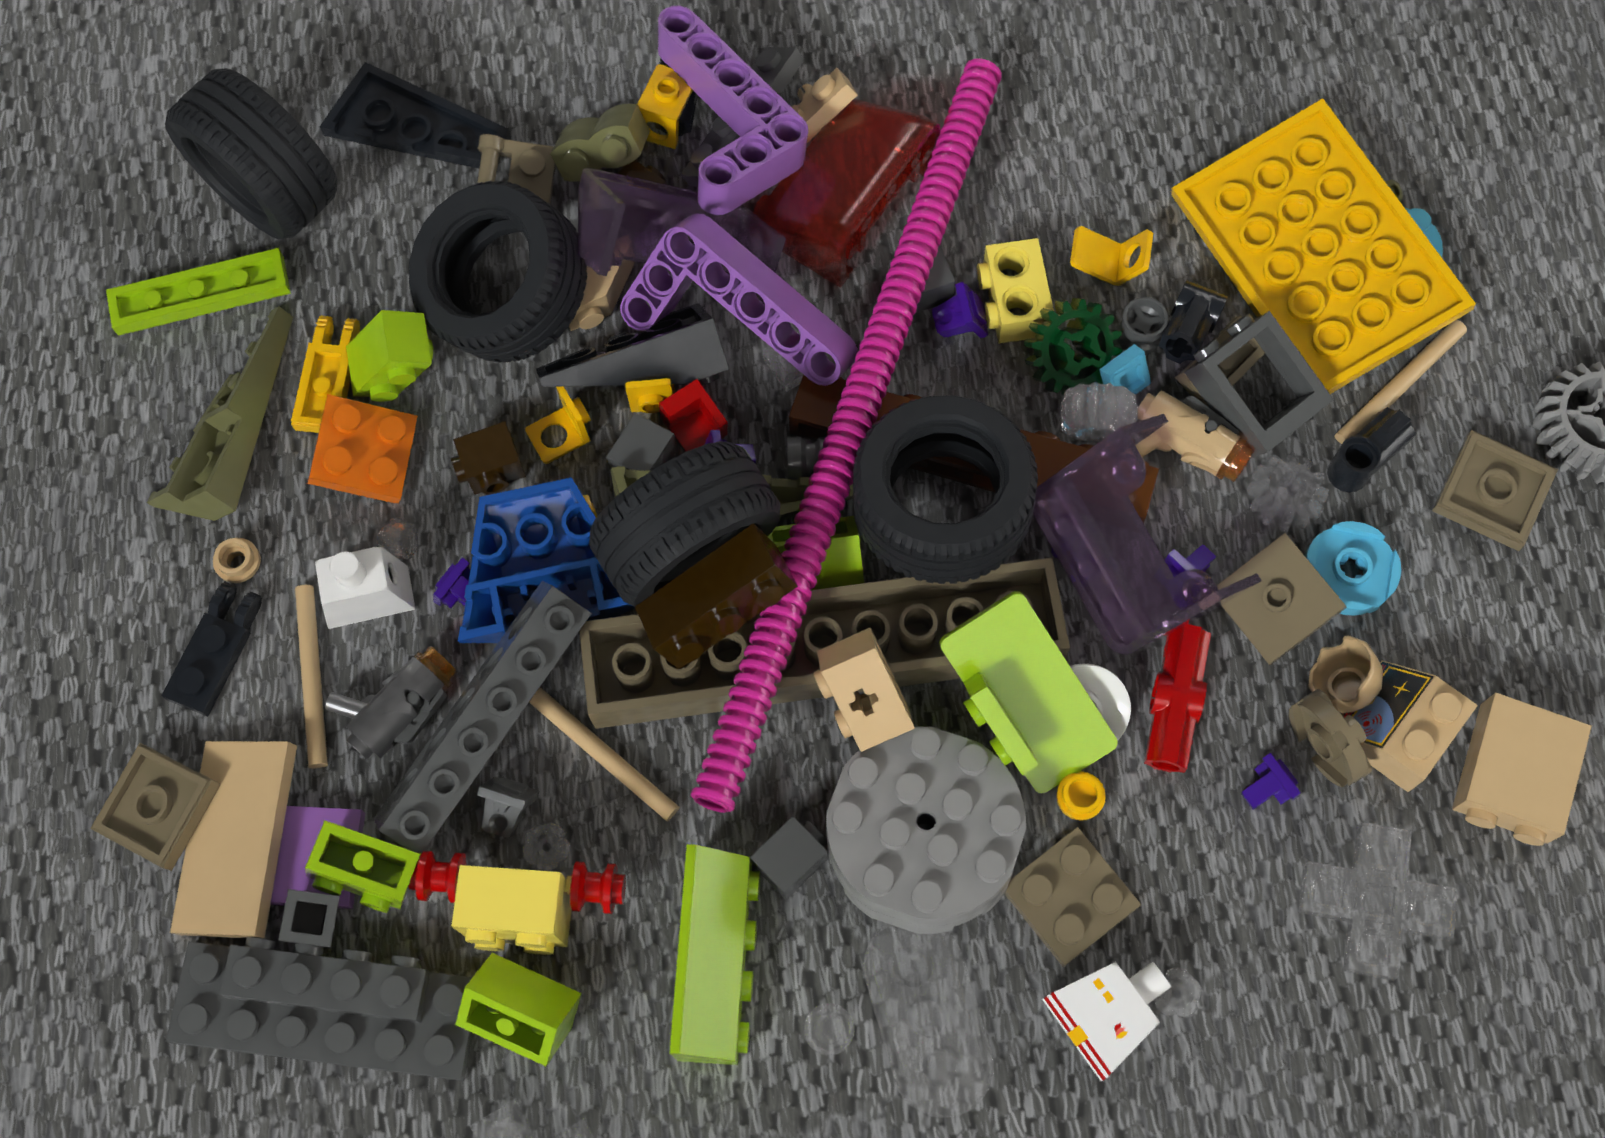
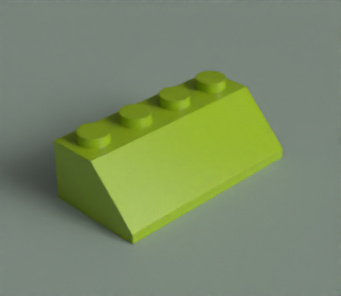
(712, 957)

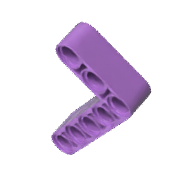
(769, 129)
(738, 296)

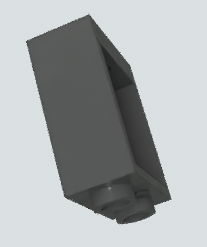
(1289, 362)

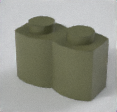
(601, 142)

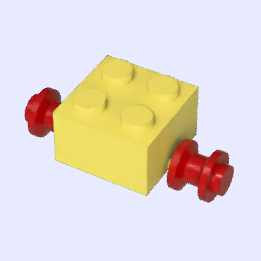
(515, 904)

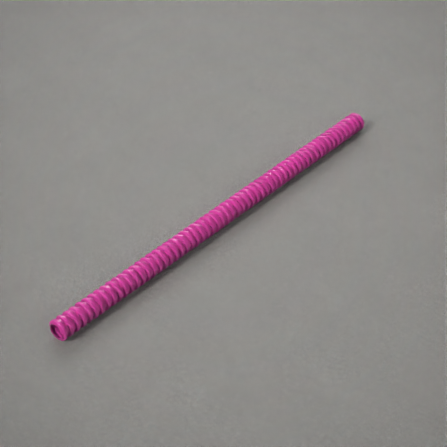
(850, 424)

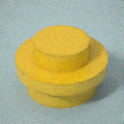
(1080, 796)

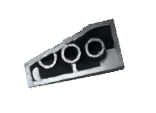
(677, 348)

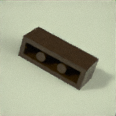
(715, 596)

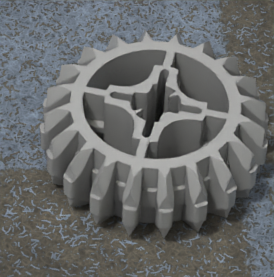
(1579, 433)

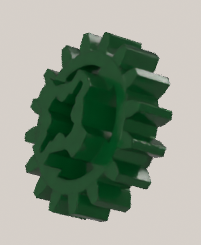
(1087, 332)

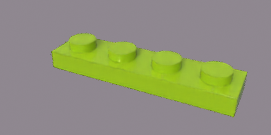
(197, 291)

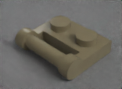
(529, 167)

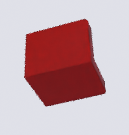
(692, 415)

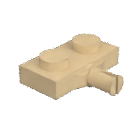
(824, 100)

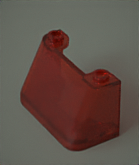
(847, 184)

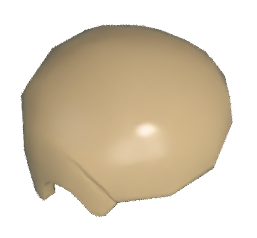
(1347, 674)

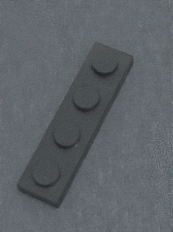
(777, 69)

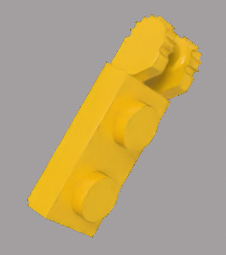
(323, 373)

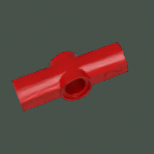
(1178, 699)

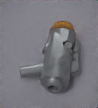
(399, 707)

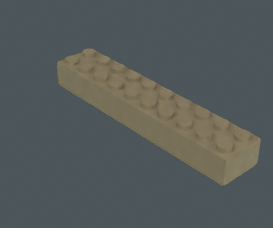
(908, 617)

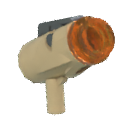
(1195, 434)

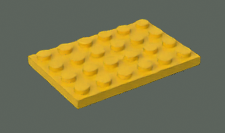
(1322, 246)

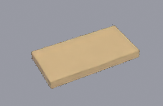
(237, 843)

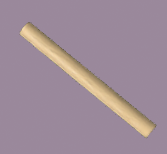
(1403, 380)
(311, 677)
(604, 755)

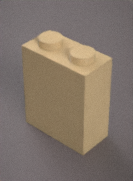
(1521, 770)

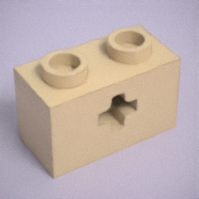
(858, 665)

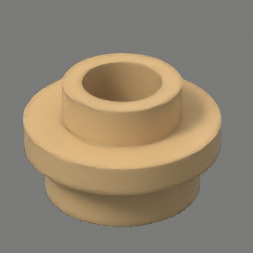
(230, 549)

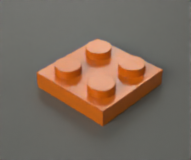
(362, 449)

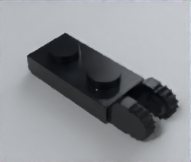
(212, 651)

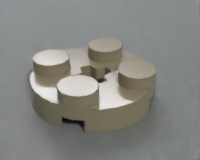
(1332, 737)

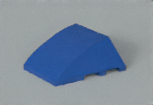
(527, 540)

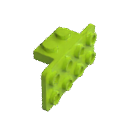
(1026, 693)

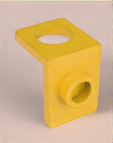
(663, 104)
(1108, 258)
(647, 394)
(571, 418)

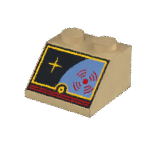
(1411, 723)

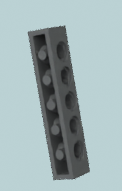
(481, 718)

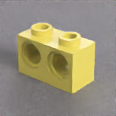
(1025, 291)

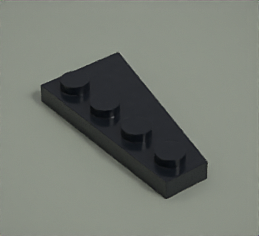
(407, 119)

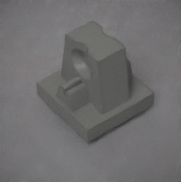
(505, 804)

